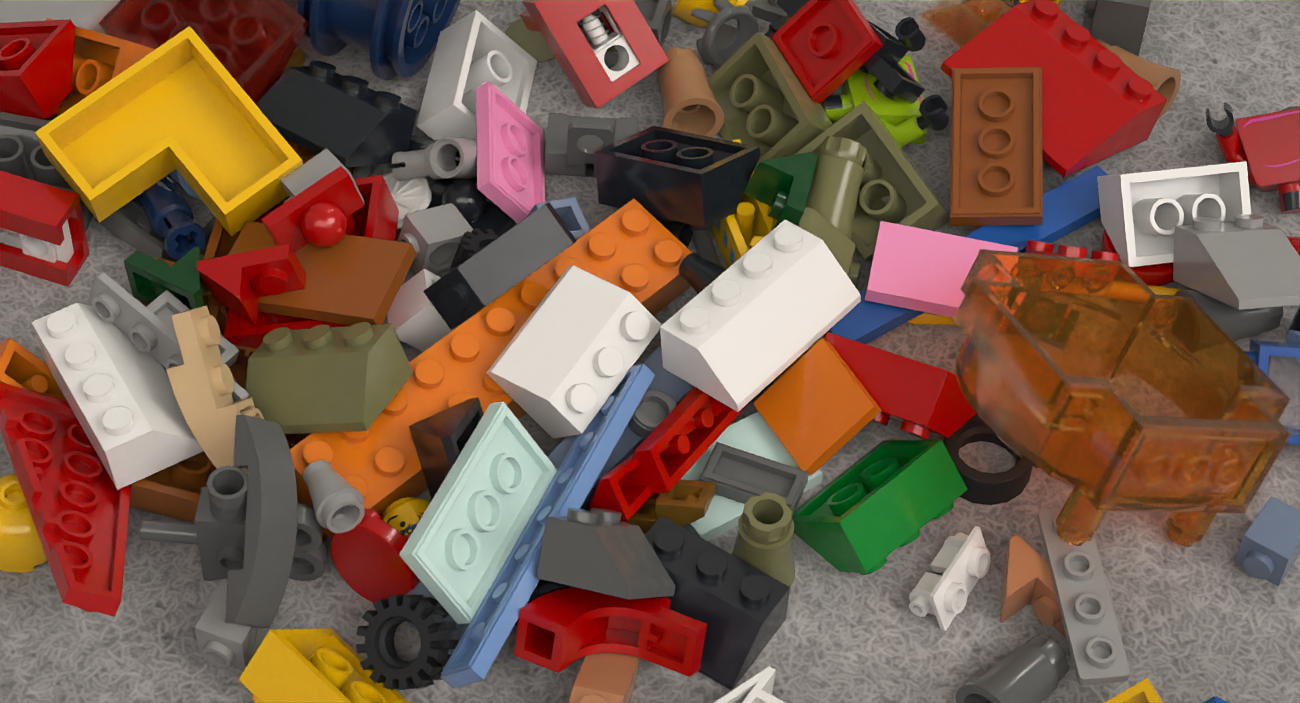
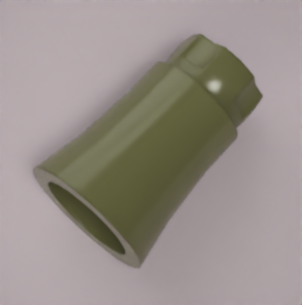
(837, 182)
(767, 536)

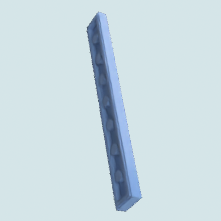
(518, 574)

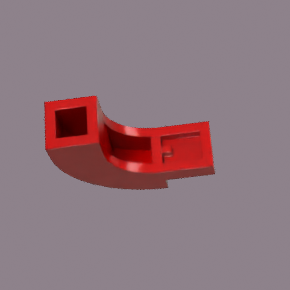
(584, 622)

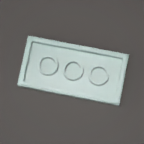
(479, 513)

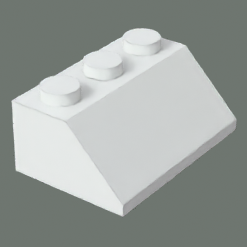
(464, 59)
(1147, 205)
(574, 351)

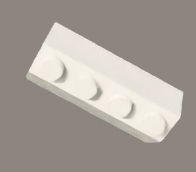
(758, 316)
(115, 394)

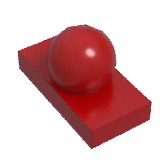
(316, 213)

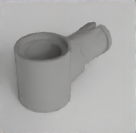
(438, 160)

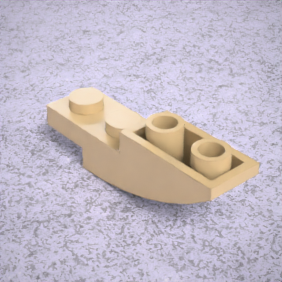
(205, 386)

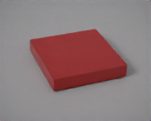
(826, 44)

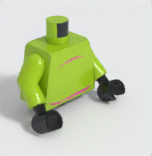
(902, 118)

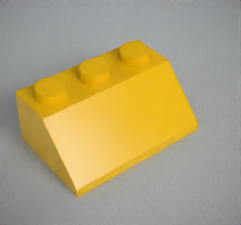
(311, 668)

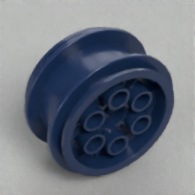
(394, 32)

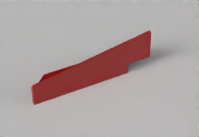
(664, 454)

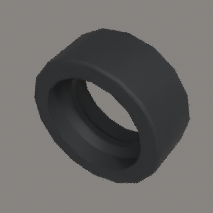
(983, 486)

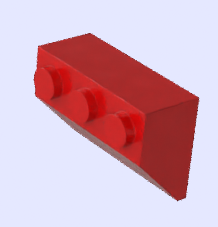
(36, 66)
(906, 389)

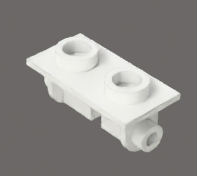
(962, 564)

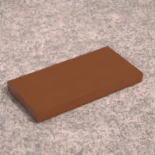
(996, 146)
(342, 282)

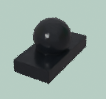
(471, 205)

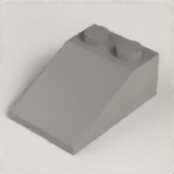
(1238, 262)

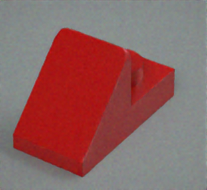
(246, 276)

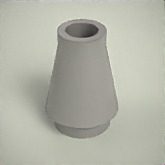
(334, 499)

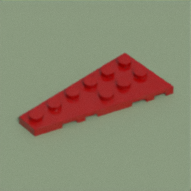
(69, 498)

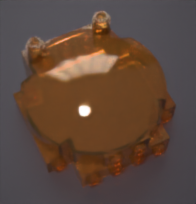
(1115, 391)

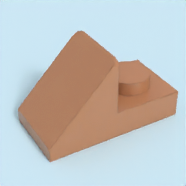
(1028, 582)

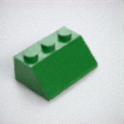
(879, 504)

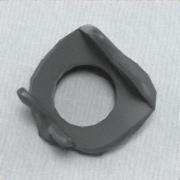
(722, 40)

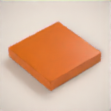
(817, 406)

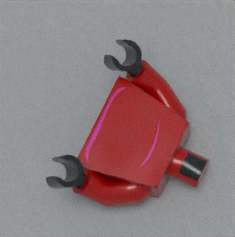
(1269, 146)

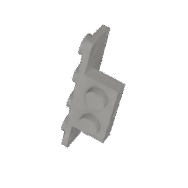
(150, 326)
(1084, 605)

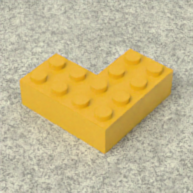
(168, 115)

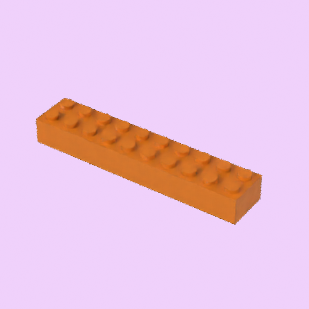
(383, 462)

